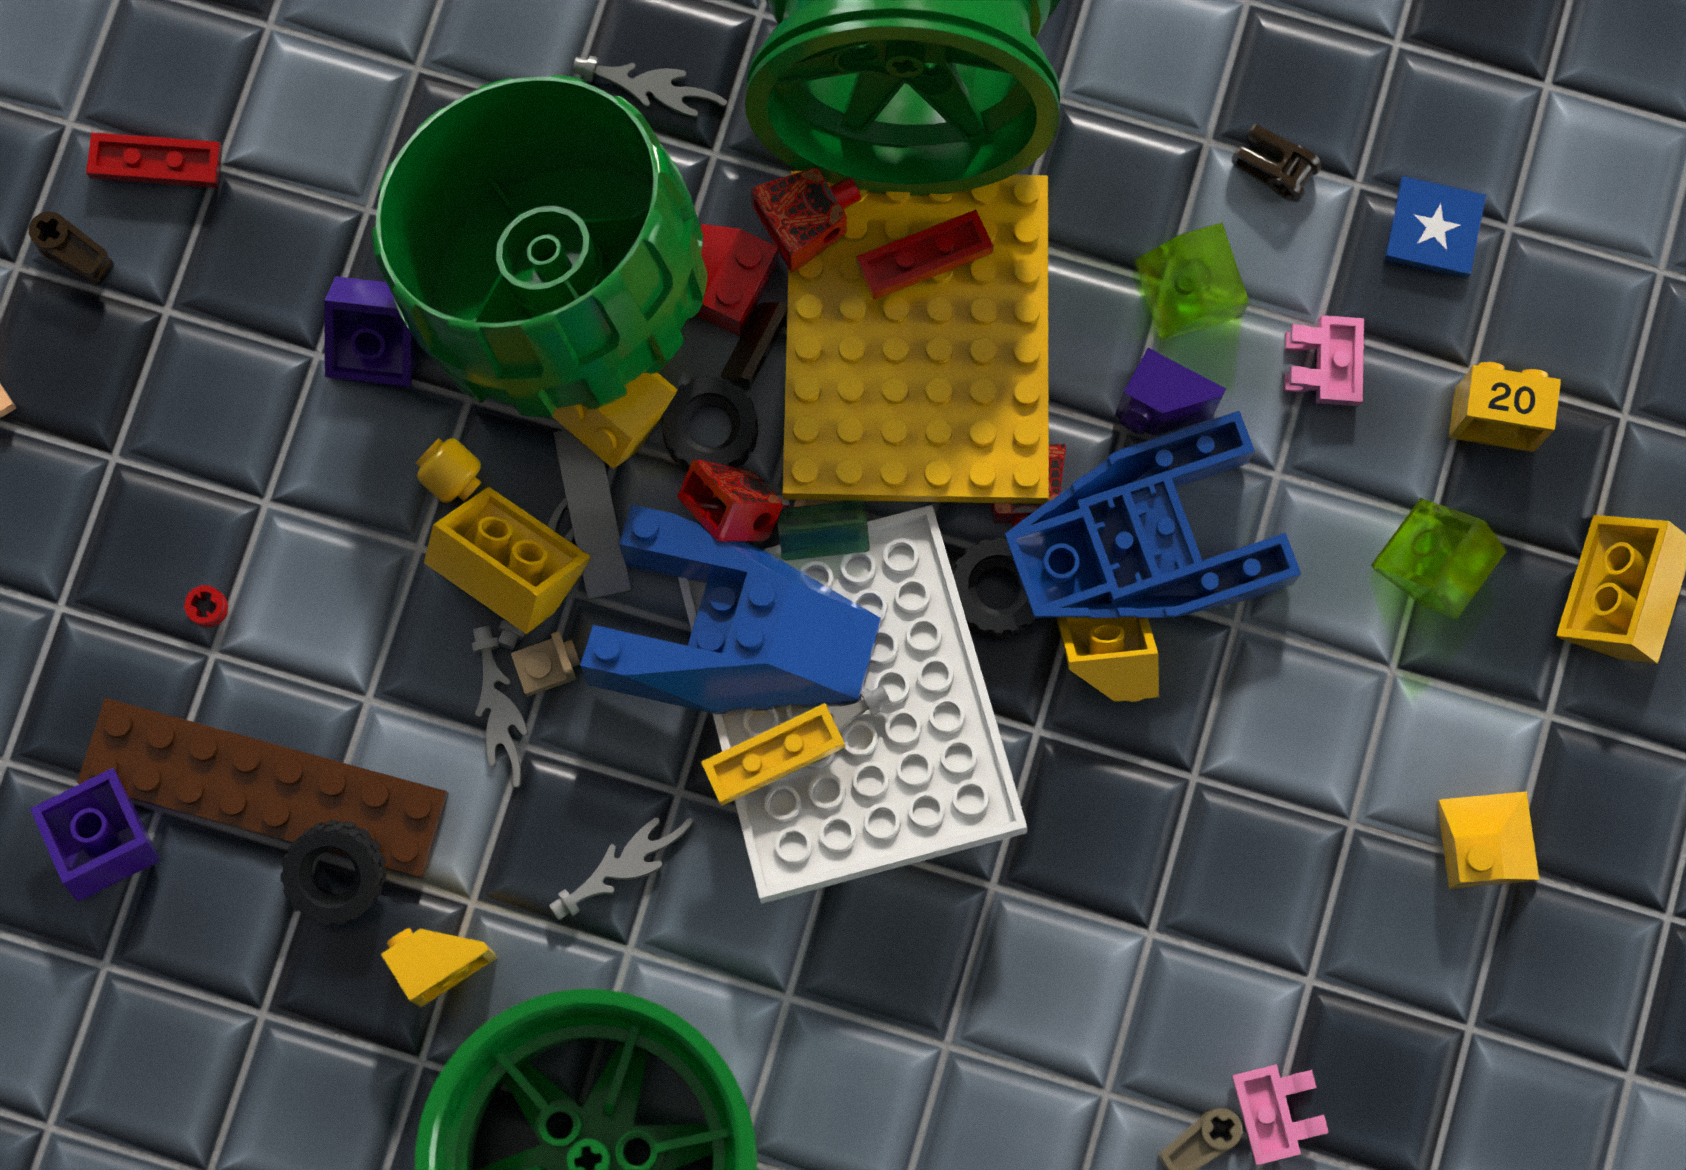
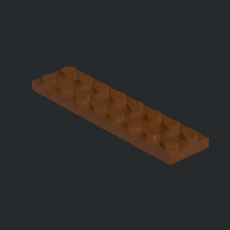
(260, 783)

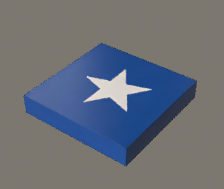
(1435, 227)

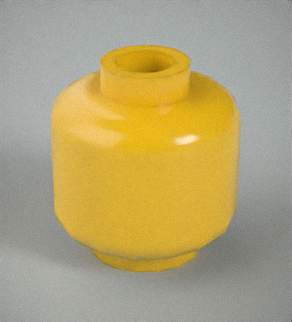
(449, 470)

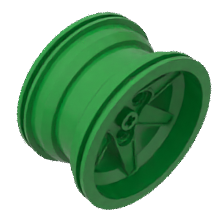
(905, 91)
(606, 1122)

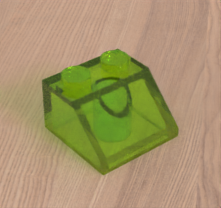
(1192, 282)
(1440, 557)

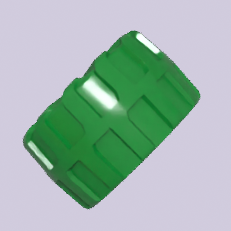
(540, 244)

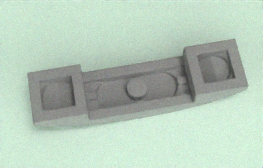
(592, 517)

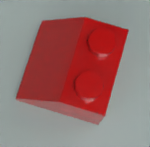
(737, 275)

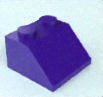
(366, 334)
(1166, 396)
(94, 835)

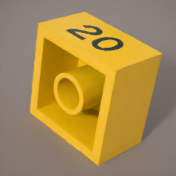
(1505, 407)

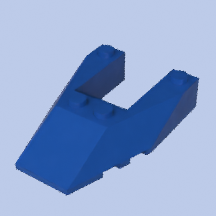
(1124, 543)
(757, 637)

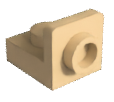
(546, 664)

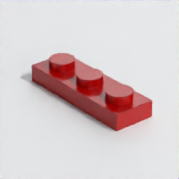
(154, 160)
(924, 254)

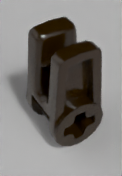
(1279, 175)
(71, 249)

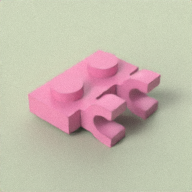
(1339, 360)
(1267, 1114)

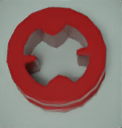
(212, 619)

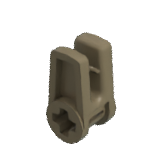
(1196, 1147)

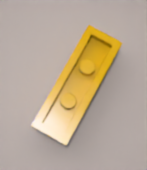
(773, 754)

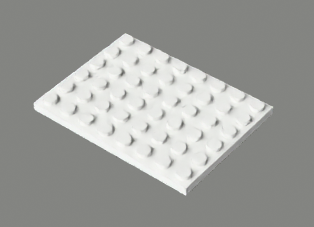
(916, 775)

